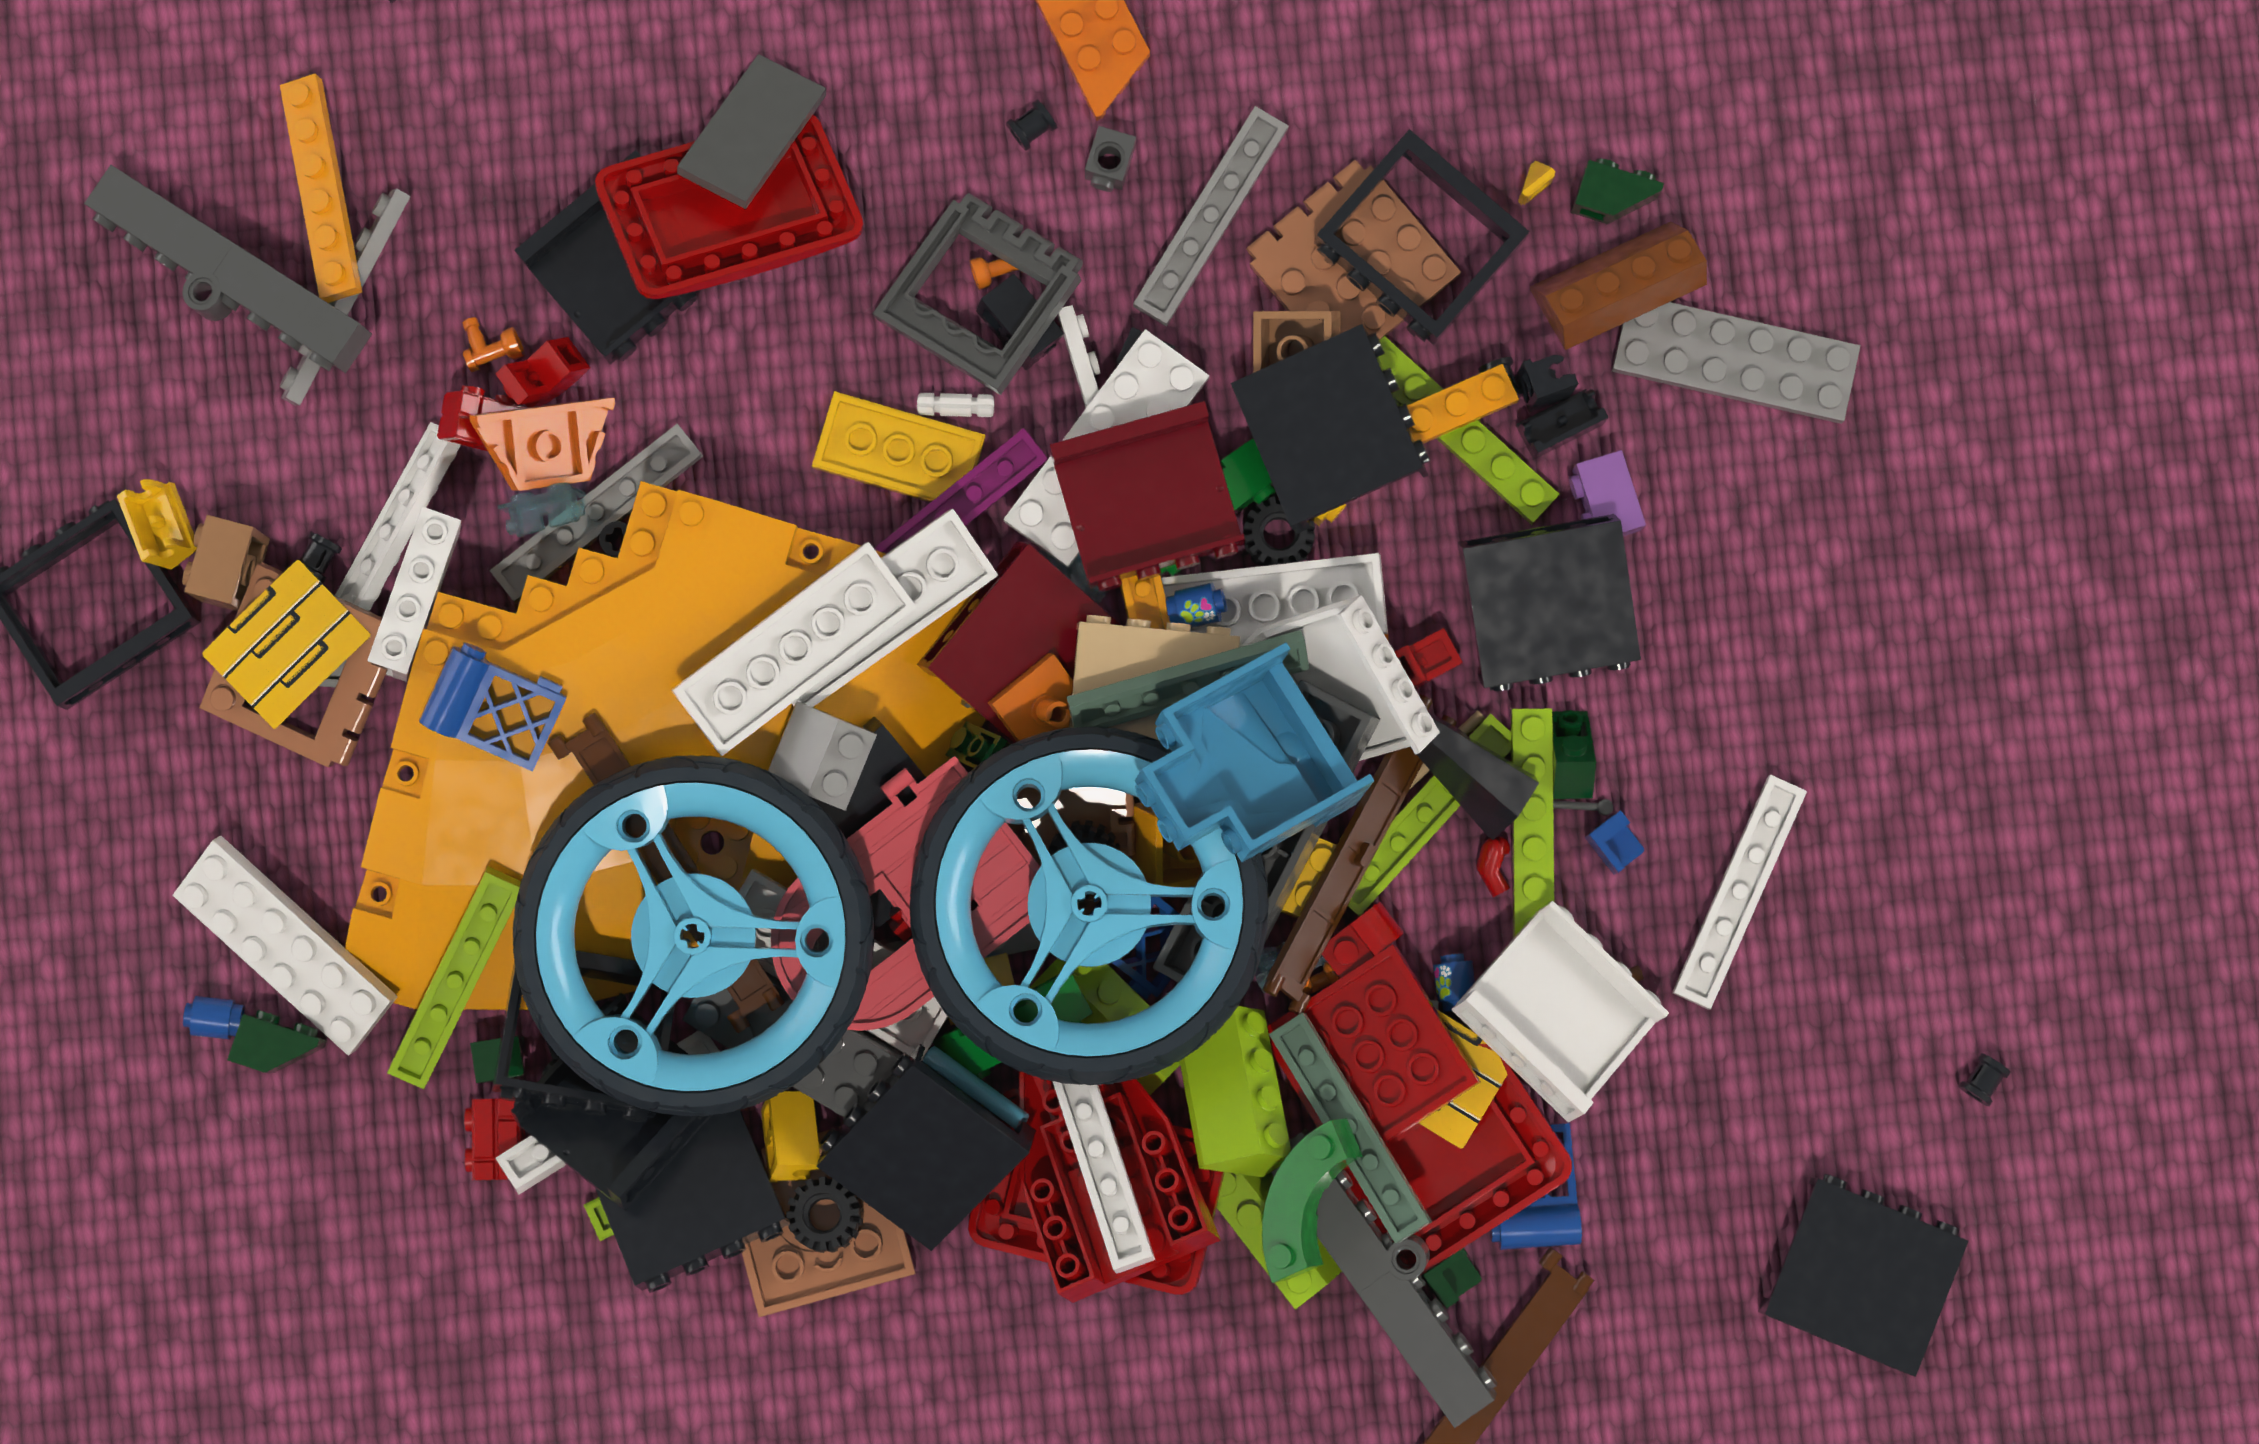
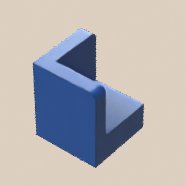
(1615, 842)

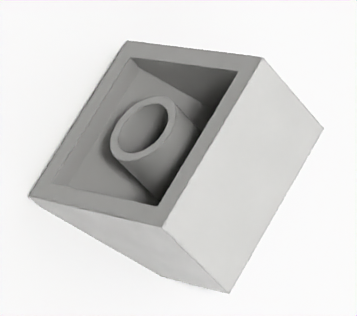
(822, 755)

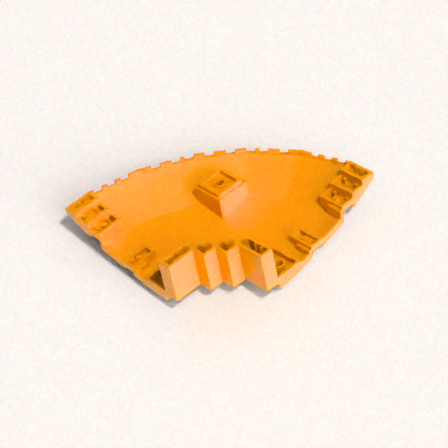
(618, 643)

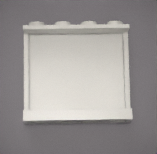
(415, 592)
(1359, 666)
(1559, 1010)

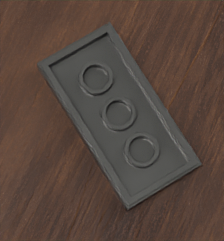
(751, 131)

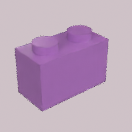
(1607, 490)

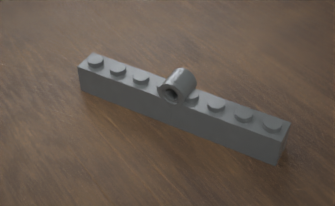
(225, 272)
(1397, 1299)

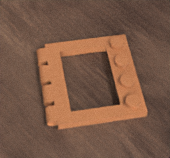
(344, 710)

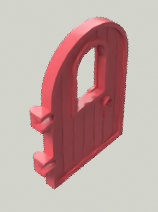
(887, 857)

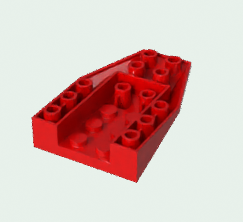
(1060, 1202)

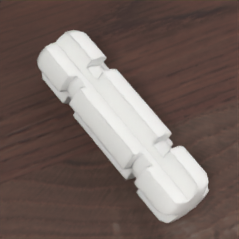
(955, 404)

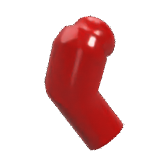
(1489, 864)

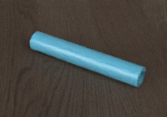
(975, 1087)

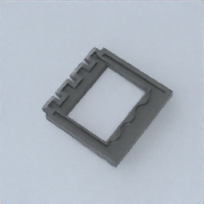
(951, 340)

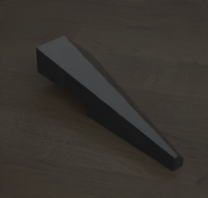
(1478, 778)

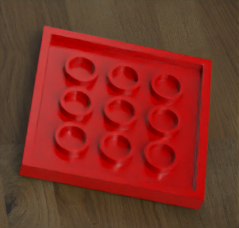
(1386, 1044)

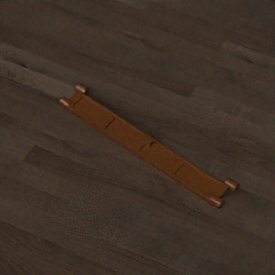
(602, 758)
(1343, 874)
(1521, 1346)

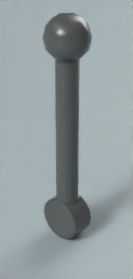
(1603, 807)

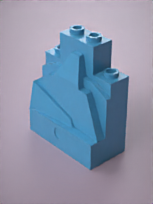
(1246, 763)

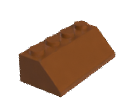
(1621, 284)

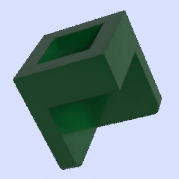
(485, 1059)
(1452, 1278)

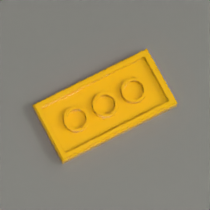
(894, 448)

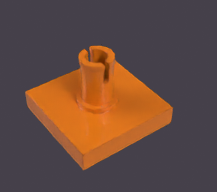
(1035, 700)

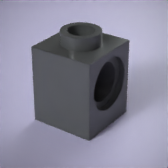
(1115, 143)

